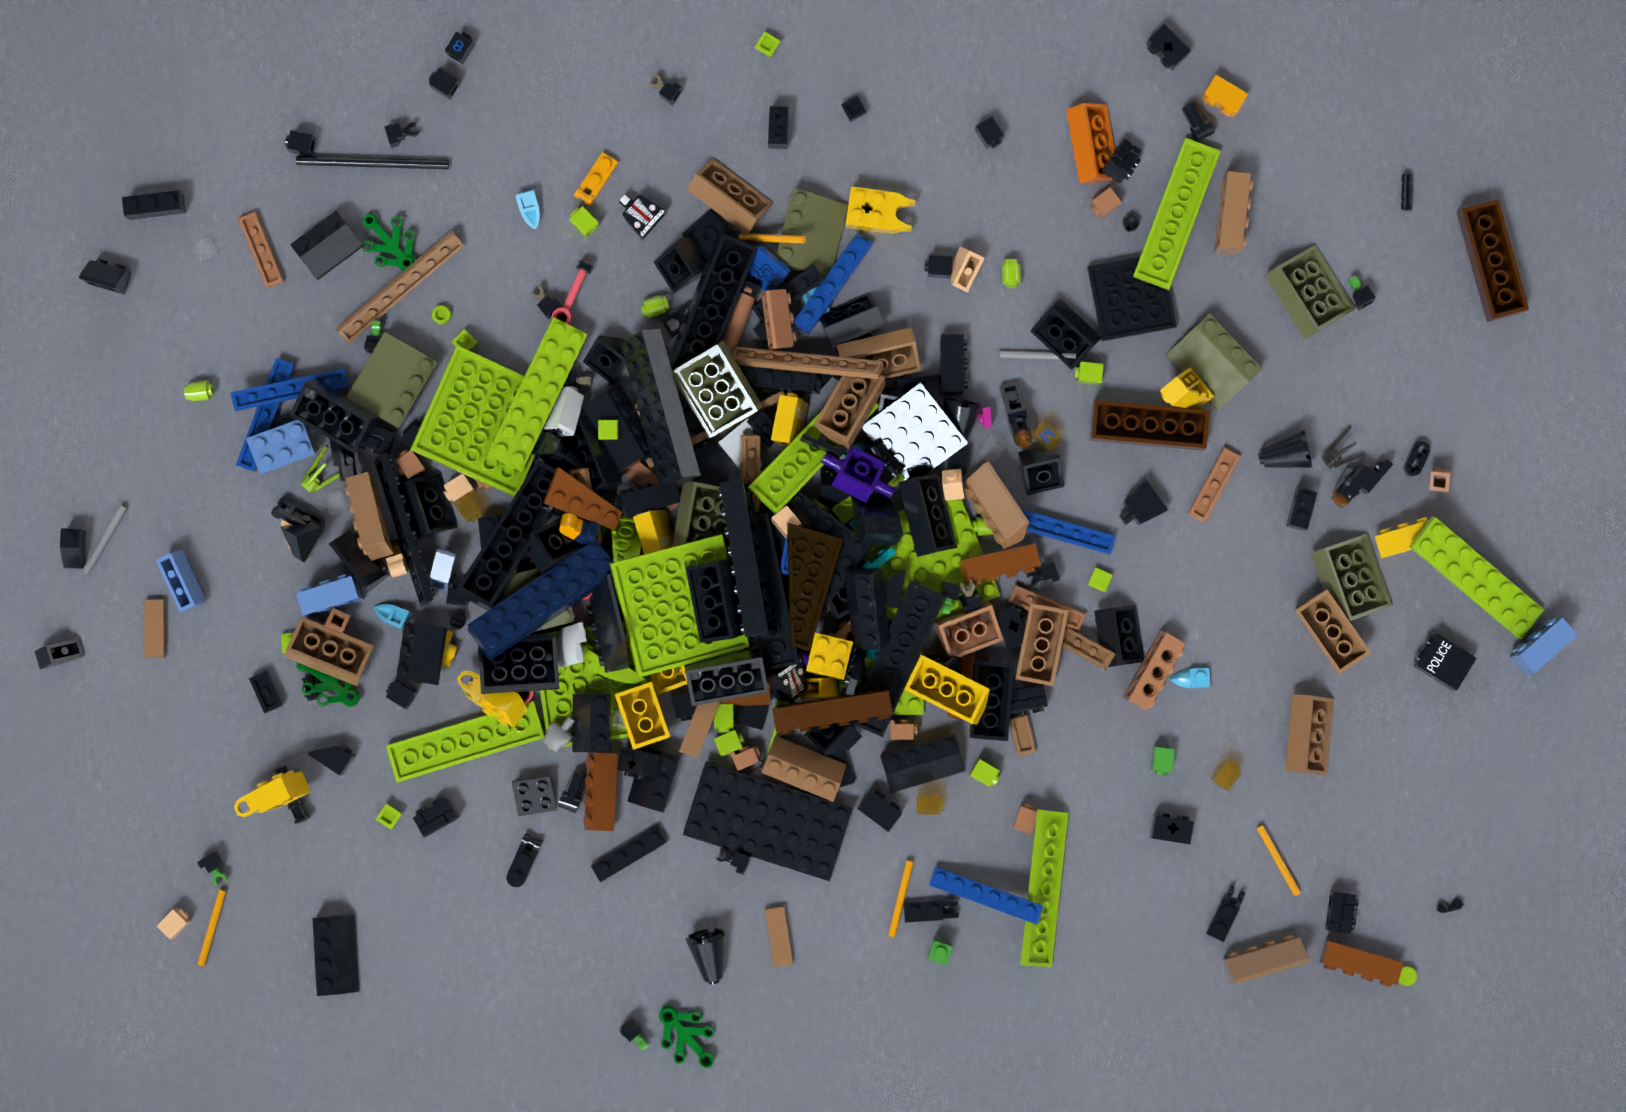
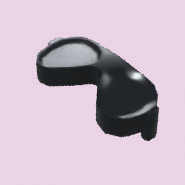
(1455, 905)

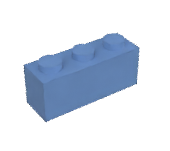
(181, 581)

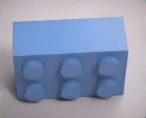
(280, 446)
(329, 595)
(1543, 645)

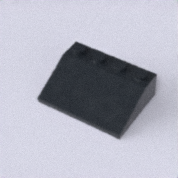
(608, 627)
(521, 668)

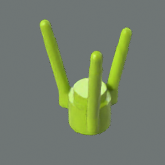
(311, 481)

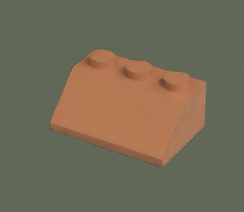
(778, 319)
(968, 632)

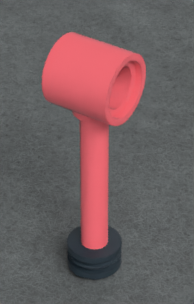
(584, 267)

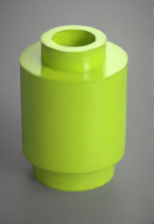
(1011, 273)
(654, 306)
(198, 391)
(980, 527)

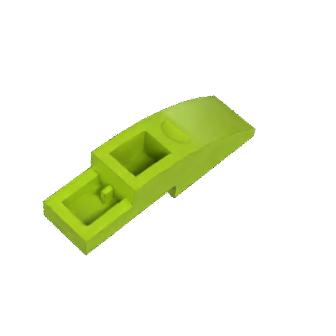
(625, 676)

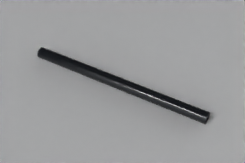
(372, 162)

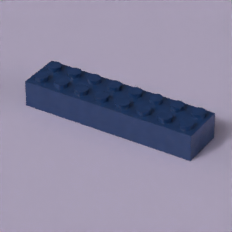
(541, 600)

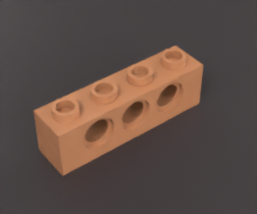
(1145, 673)

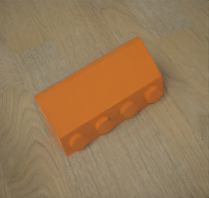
(1091, 141)

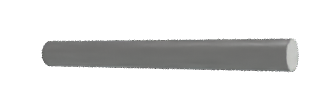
(1033, 355)
(104, 539)

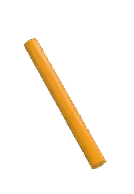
(772, 238)
(1278, 860)
(900, 898)
(211, 927)

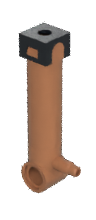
(740, 315)

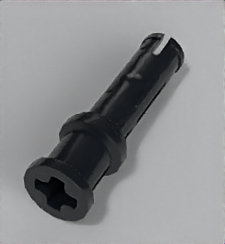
(297, 807)

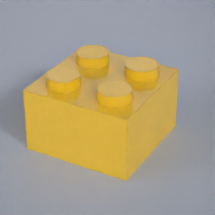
(829, 656)

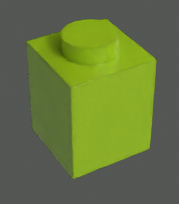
(583, 221)
(1089, 373)
(724, 718)
(729, 742)
(985, 773)

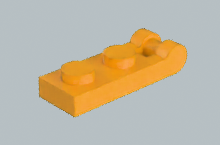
(596, 178)

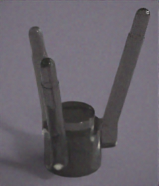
(1332, 458)

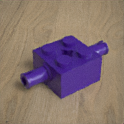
(858, 474)

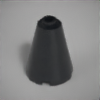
(962, 413)
(1287, 453)
(708, 953)

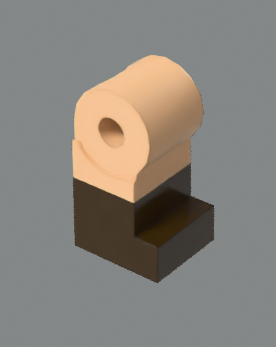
(396, 561)

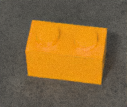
(1224, 96)

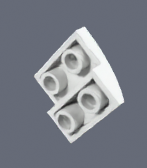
(568, 645)

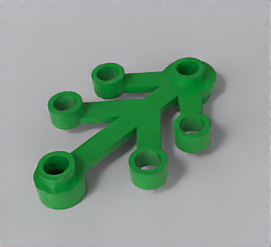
(391, 246)
(329, 684)
(685, 1033)

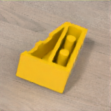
(1187, 391)
(1399, 540)

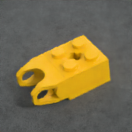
(883, 213)
(505, 706)
(275, 793)

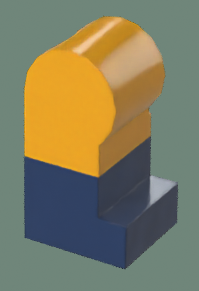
(578, 529)

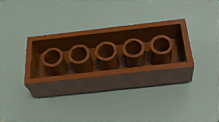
(1492, 260)
(1149, 425)
(832, 710)

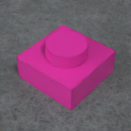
(985, 418)

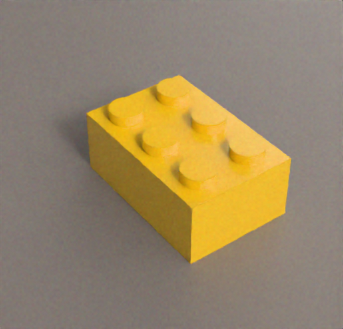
(642, 715)

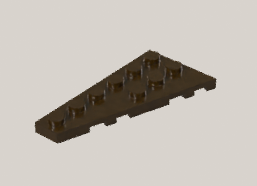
(810, 570)

